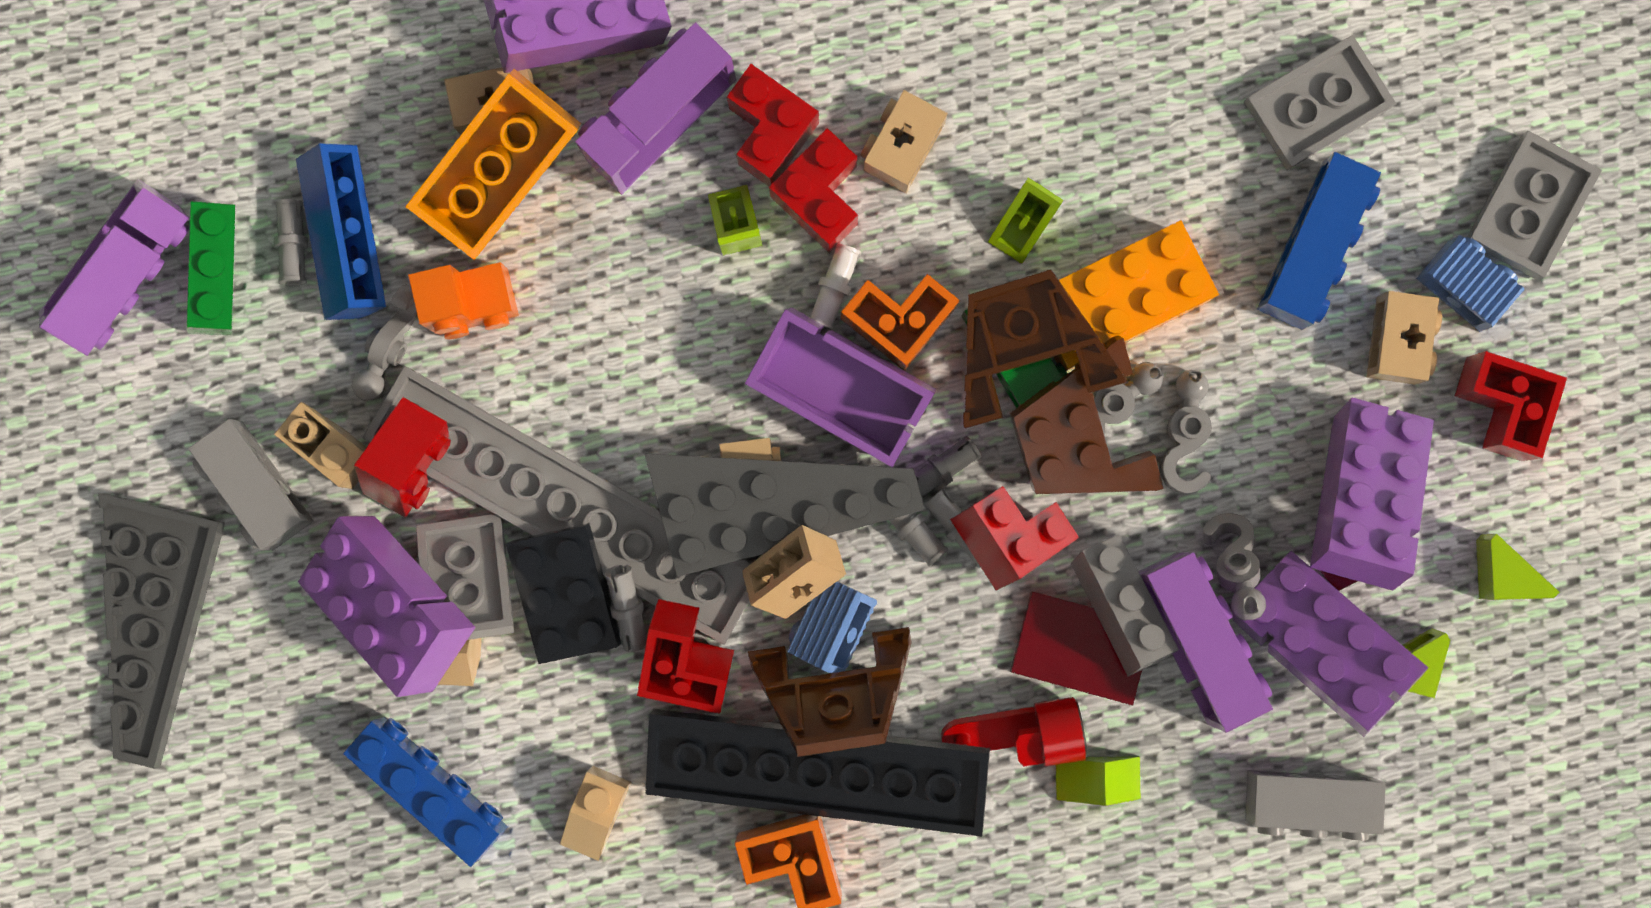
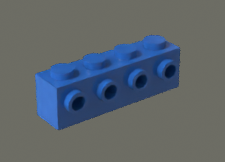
(340, 231)
(1320, 241)
(426, 790)

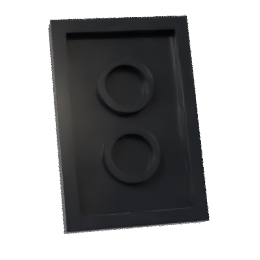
(563, 593)

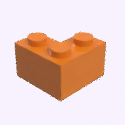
(456, 300)
(898, 329)
(794, 848)

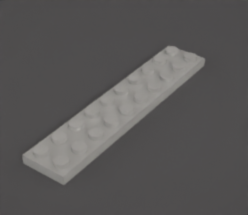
(551, 493)

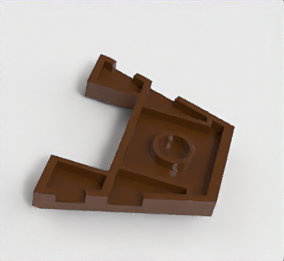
(1025, 325)
(1066, 442)
(838, 707)

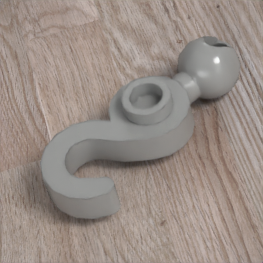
(386, 346)
(1118, 402)
(1188, 430)
(1237, 566)

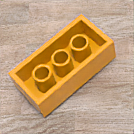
(493, 164)
(1140, 287)

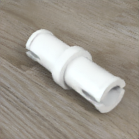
(835, 285)

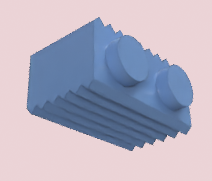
(1471, 282)
(831, 627)

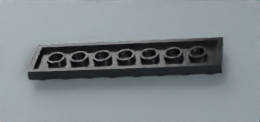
(757, 767)

